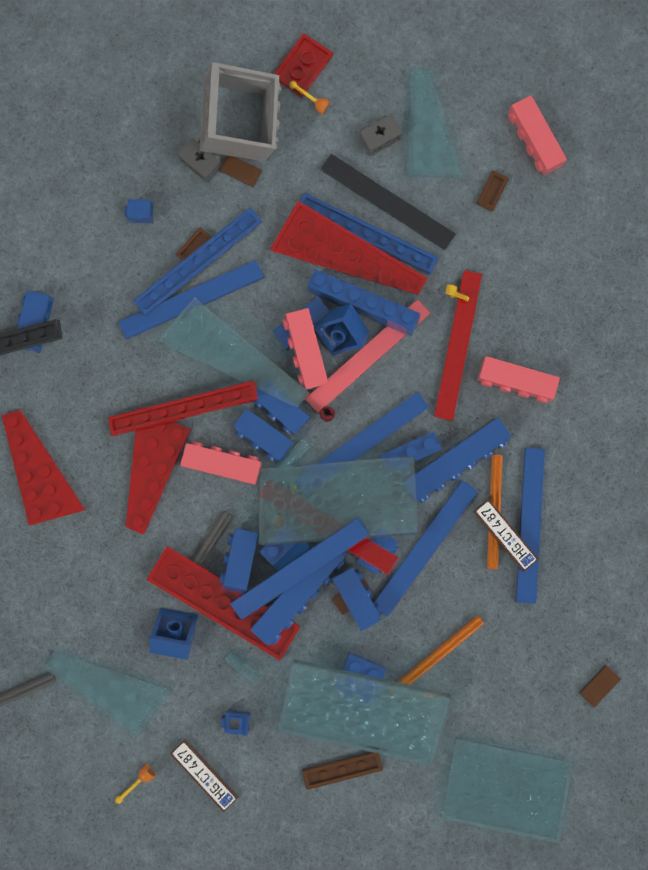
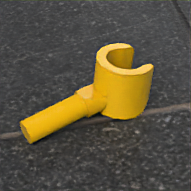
(452, 291)

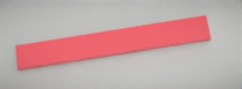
(360, 363)

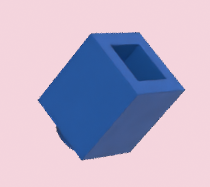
(139, 211)

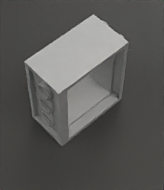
(248, 81)

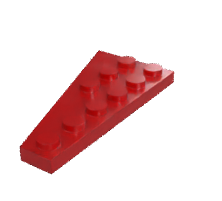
(152, 464)
(40, 481)

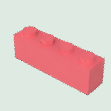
(537, 135)
(306, 349)
(518, 379)
(221, 463)

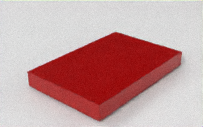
(303, 64)

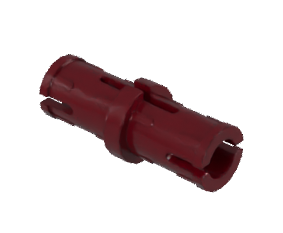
(325, 409)

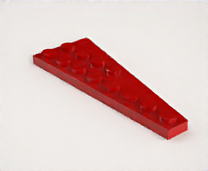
(324, 243)

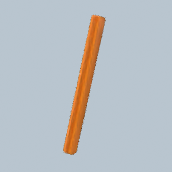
(495, 498)
(441, 651)

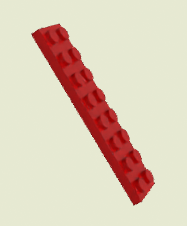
(203, 593)

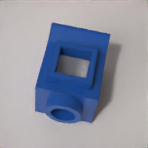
(236, 722)

